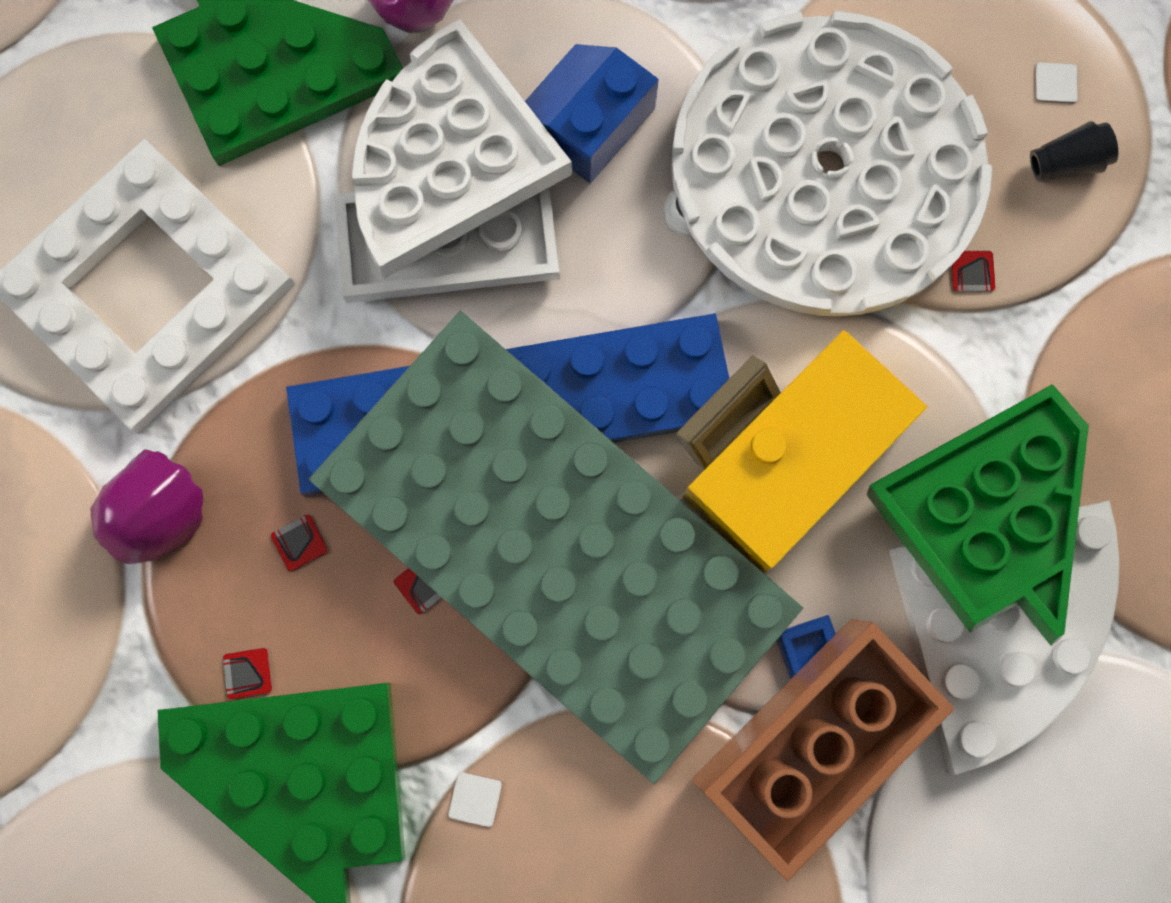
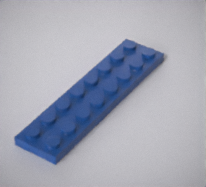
(619, 380)

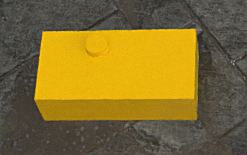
(803, 452)

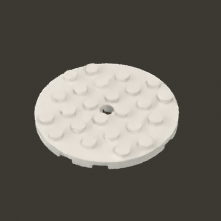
(846, 236)

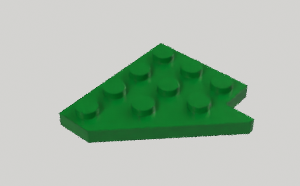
(270, 68)
(996, 512)
(296, 779)

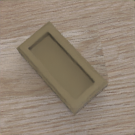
(716, 422)

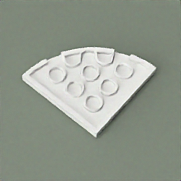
(446, 151)
(1005, 673)

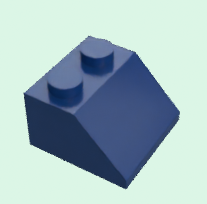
(594, 104)

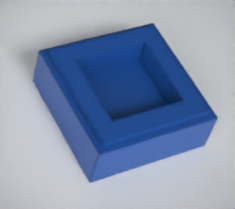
(803, 641)

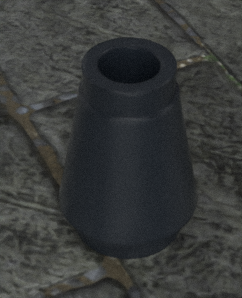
(1076, 153)

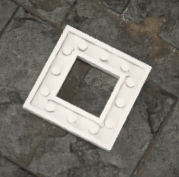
(146, 382)

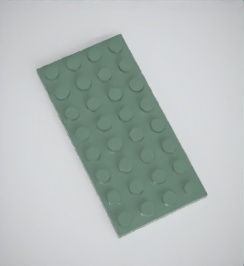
(557, 546)

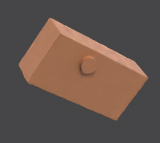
(822, 745)

